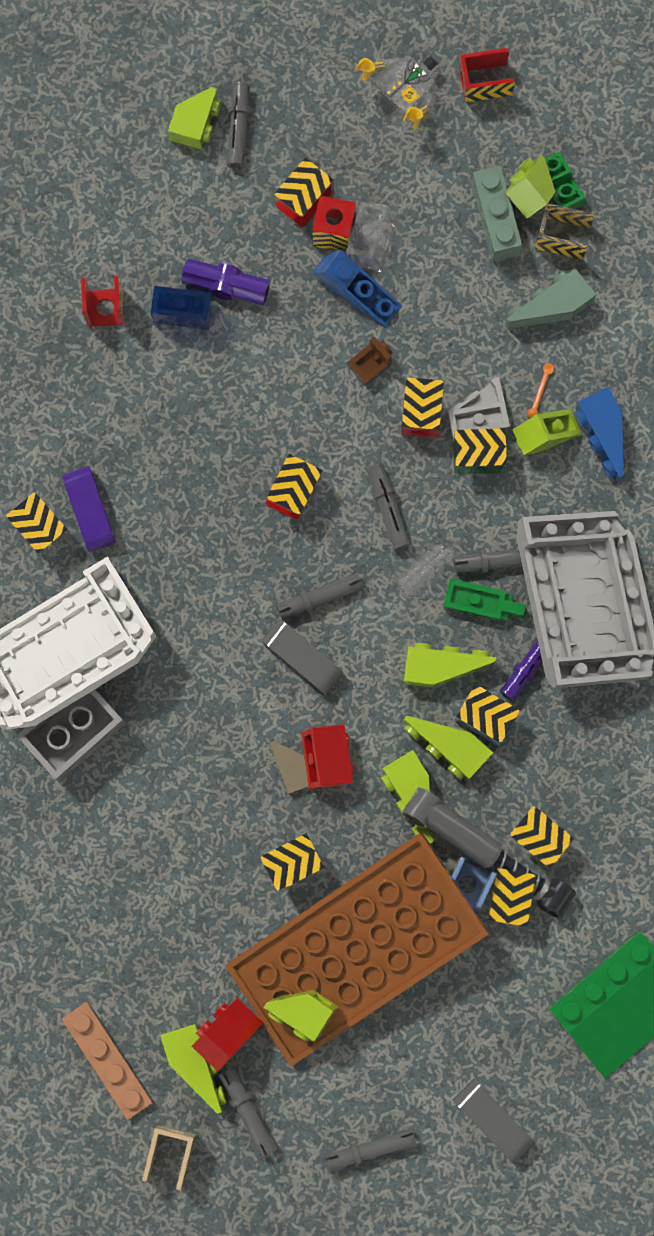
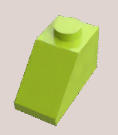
(546, 431)

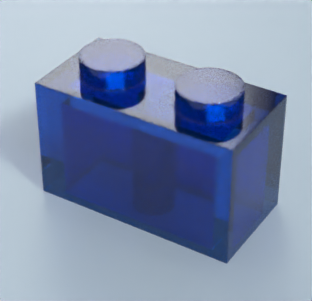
(181, 307)

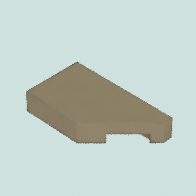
(291, 767)

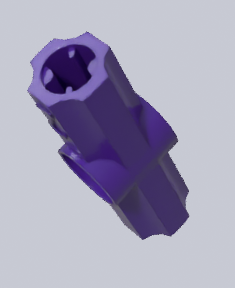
(225, 281)

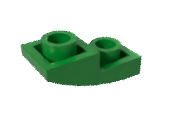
(566, 190)

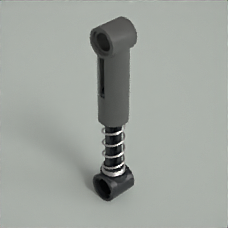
(429, 813)

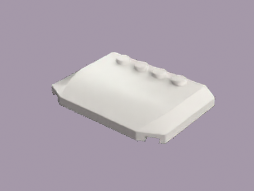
(69, 647)

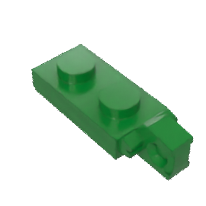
(481, 601)

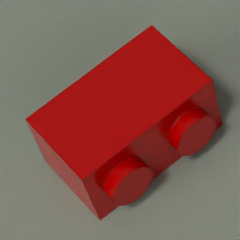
(327, 757)
(226, 1034)

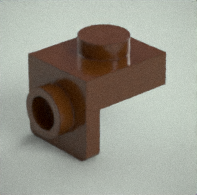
(371, 361)

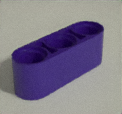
(88, 509)

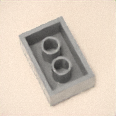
(72, 734)

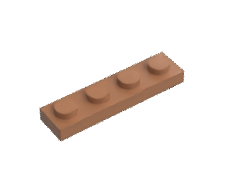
(107, 1060)

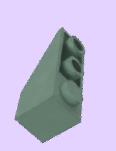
(559, 302)

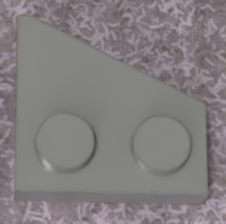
(481, 410)

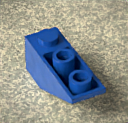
(356, 286)
(603, 421)

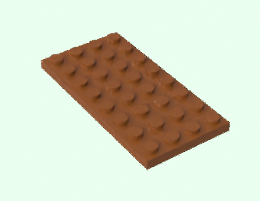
(361, 943)

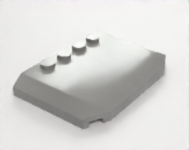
(587, 598)

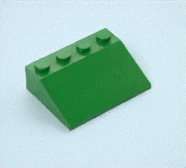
(611, 1006)

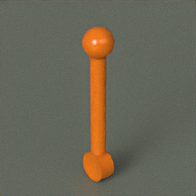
(548, 369)

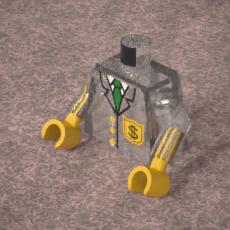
(403, 85)

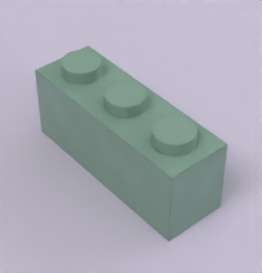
(496, 213)

